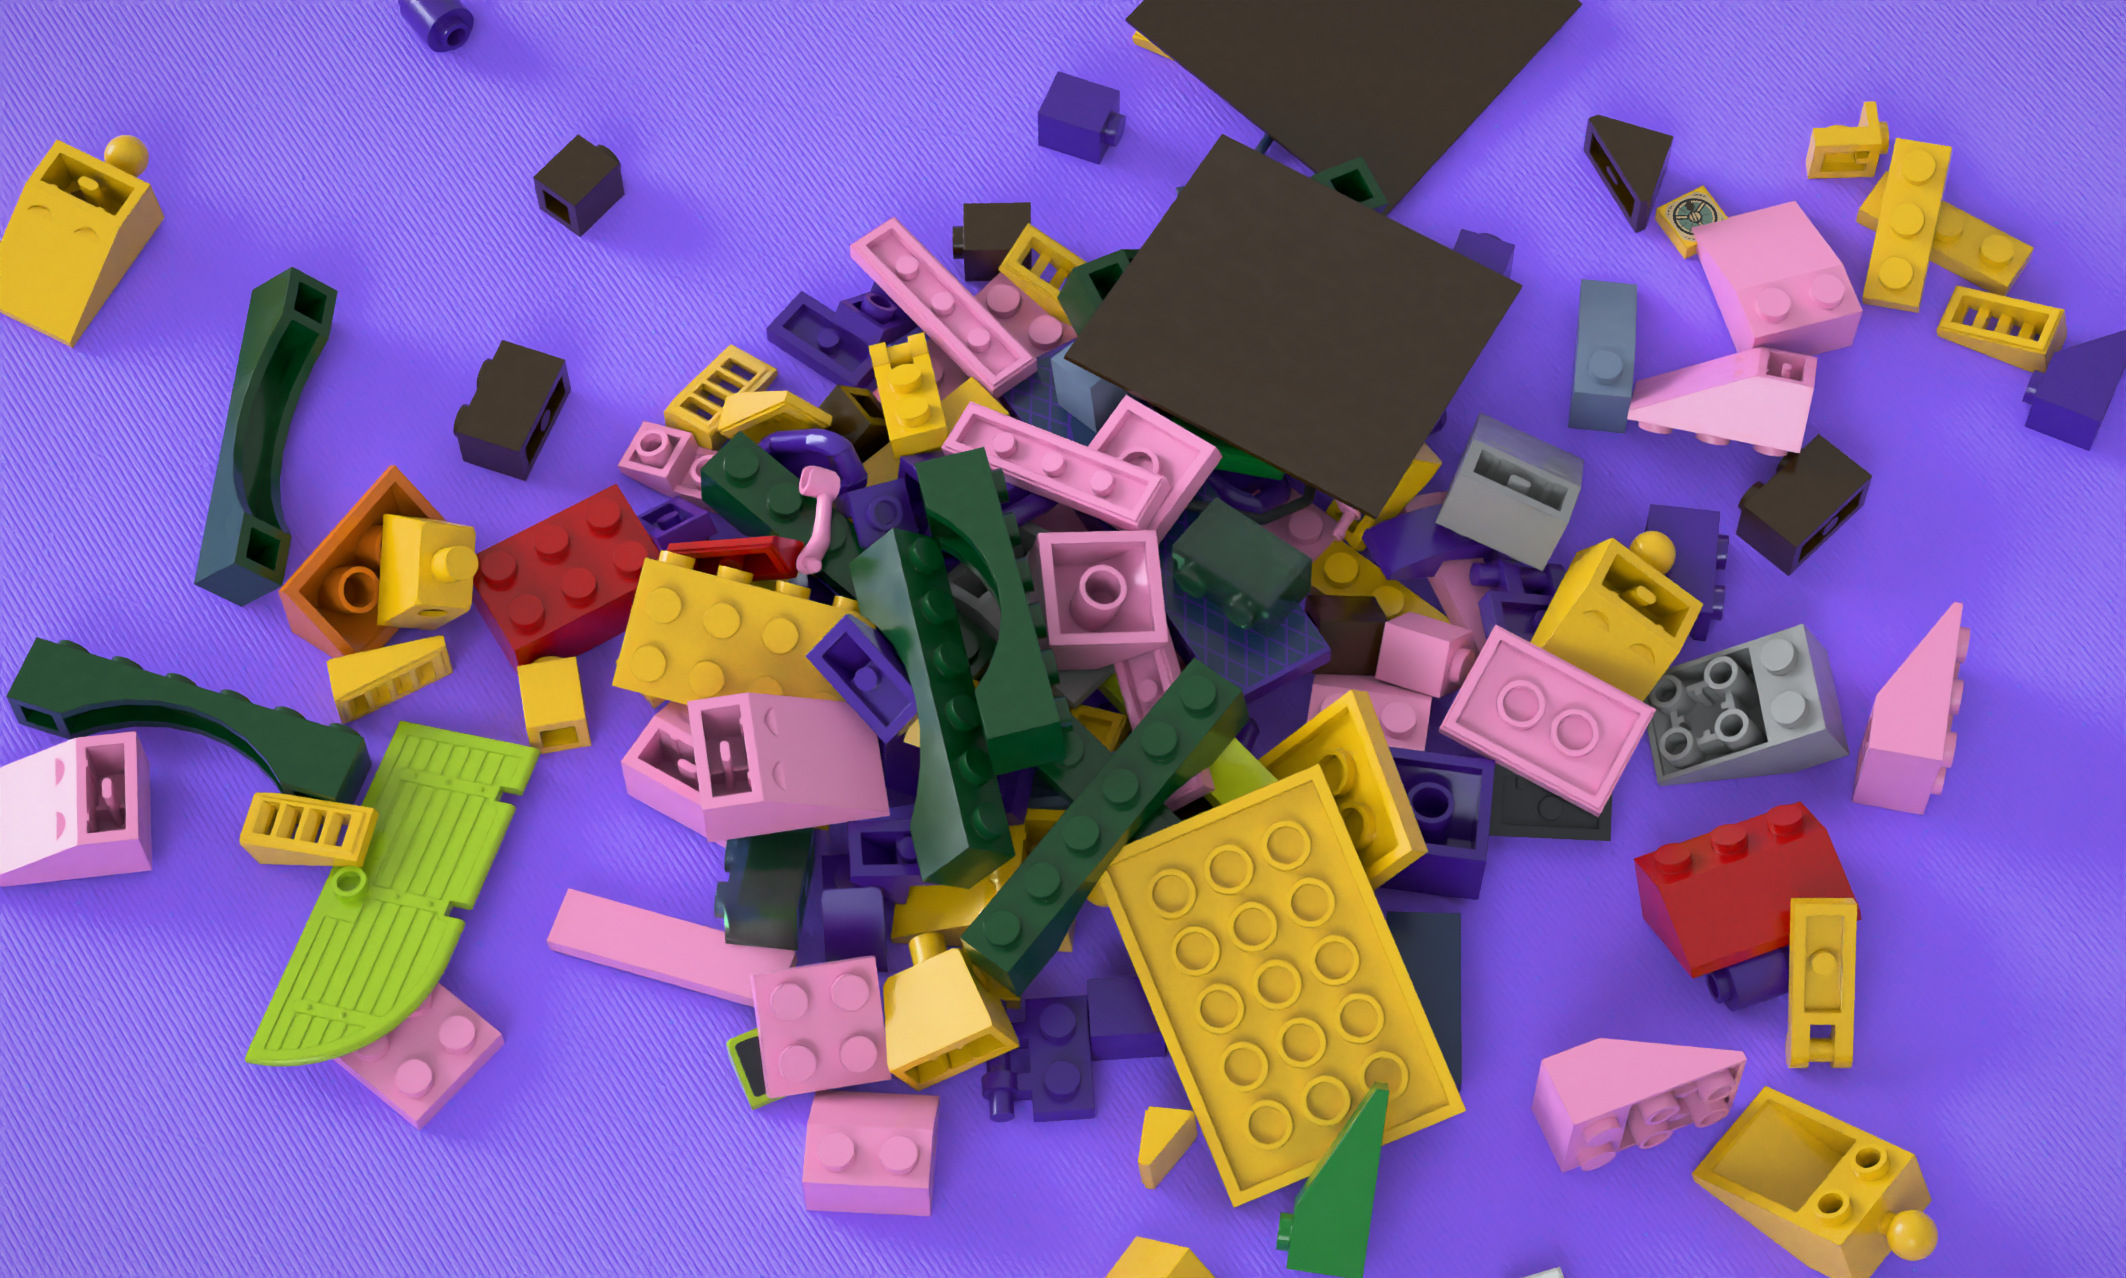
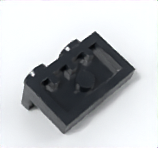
(1531, 811)

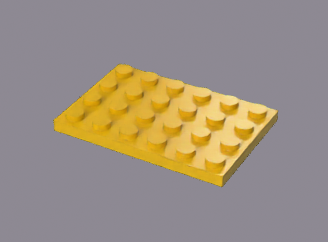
(1275, 982)

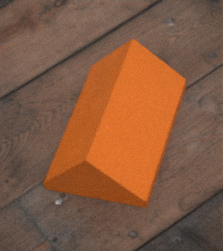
(337, 587)

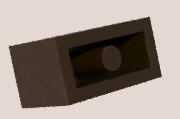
(512, 409)
(1802, 504)

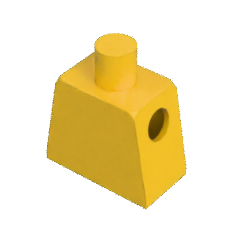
(425, 572)
(942, 1015)

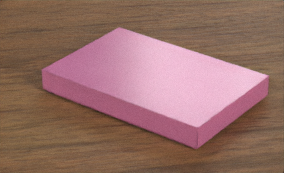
(1547, 720)

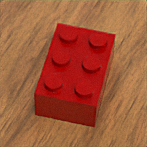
(564, 580)

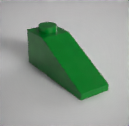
(1336, 1202)

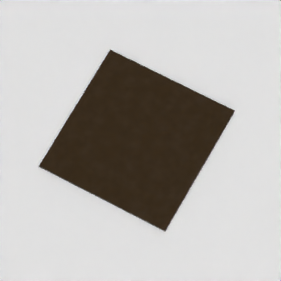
(1356, 73)
(1295, 325)

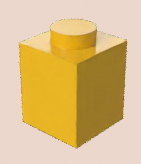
(554, 704)

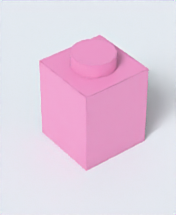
(1425, 655)

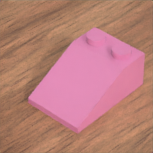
(1778, 282)

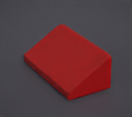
(763, 556)

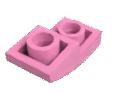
(667, 462)

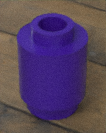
(439, 23)
(1751, 980)

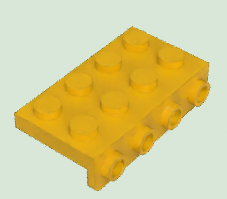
(723, 636)

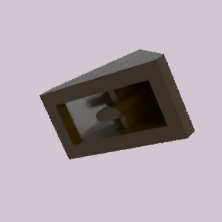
(1629, 163)

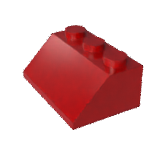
(1733, 887)

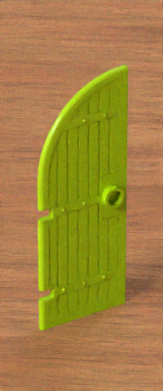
(386, 926)

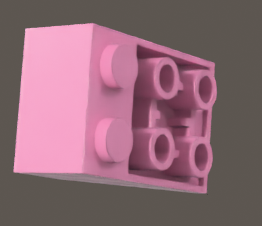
(1741, 397)
(1911, 722)
(783, 764)
(663, 768)
(76, 811)
(1629, 1095)

